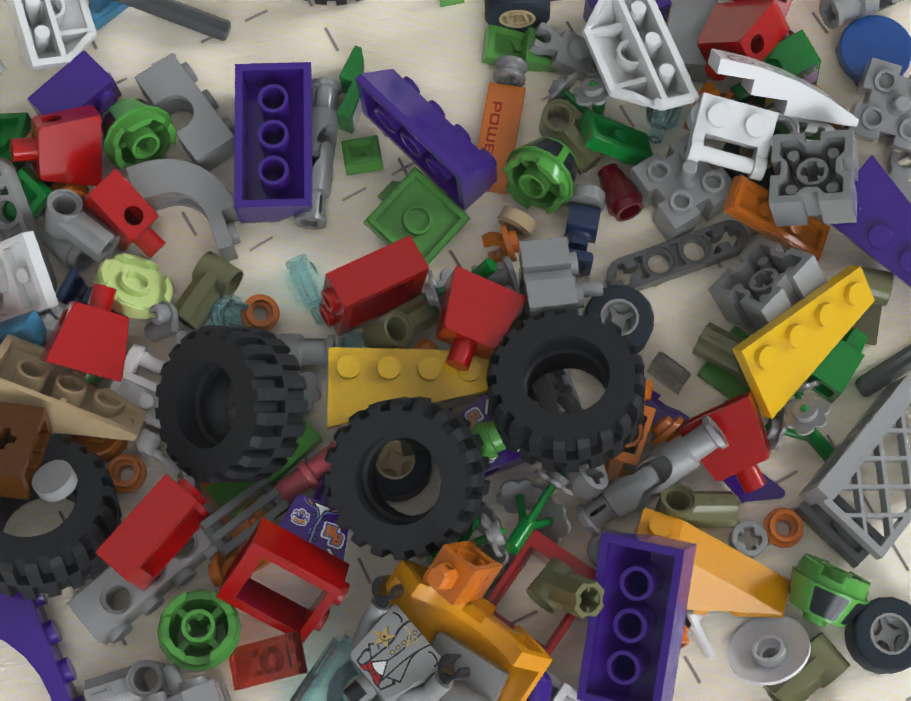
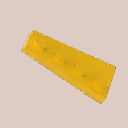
(798, 340)
(379, 374)

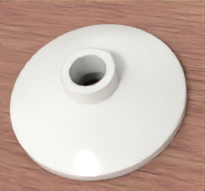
(767, 637)

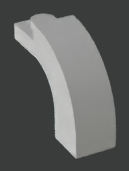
(185, 184)

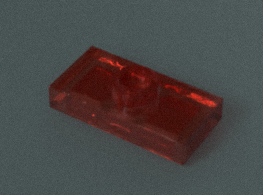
(267, 661)

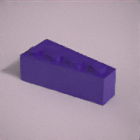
(882, 221)

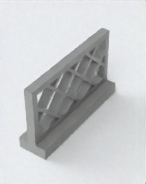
(846, 463)

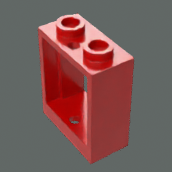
(372, 285)
(154, 531)
(545, 550)
(295, 556)

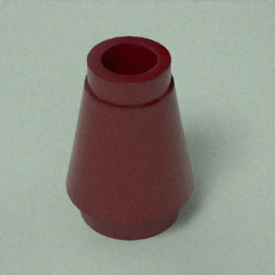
(622, 196)

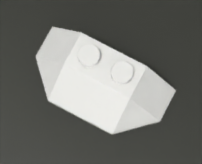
(51, 30)
(638, 55)

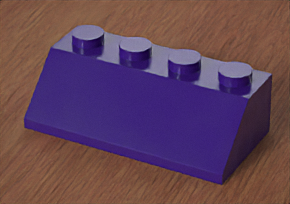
(427, 136)
(272, 141)
(639, 632)

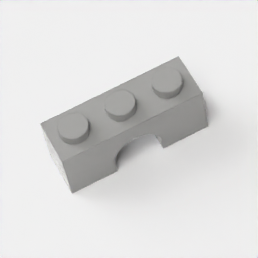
(173, 89)

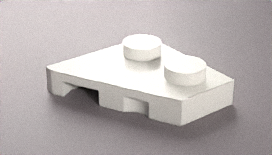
(24, 277)

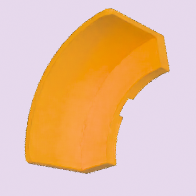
(473, 625)

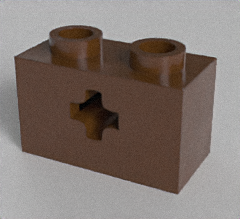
(23, 443)

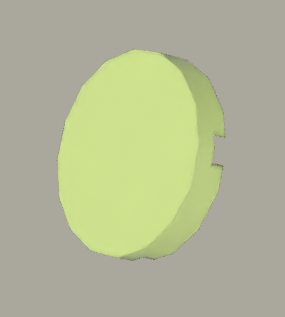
(137, 284)

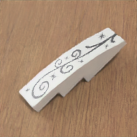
(790, 93)

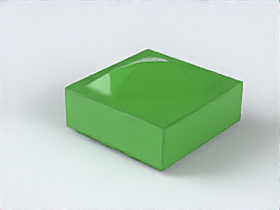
(362, 155)

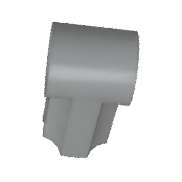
(70, 221)
(125, 683)

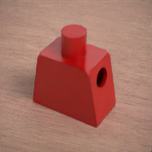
(742, 29)
(63, 146)
(115, 202)
(475, 316)
(90, 336)
(747, 441)

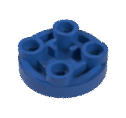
(876, 38)

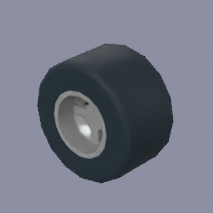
(626, 309)
(863, 641)

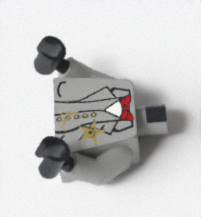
(395, 656)

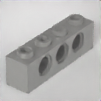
(95, 601)

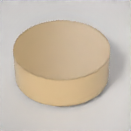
(517, 220)

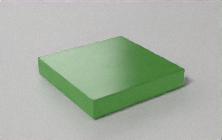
(417, 210)

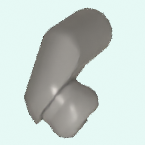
(164, 324)

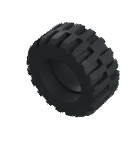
(566, 343)
(266, 411)
(356, 489)
(67, 552)

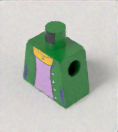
(793, 55)

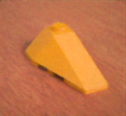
(720, 574)

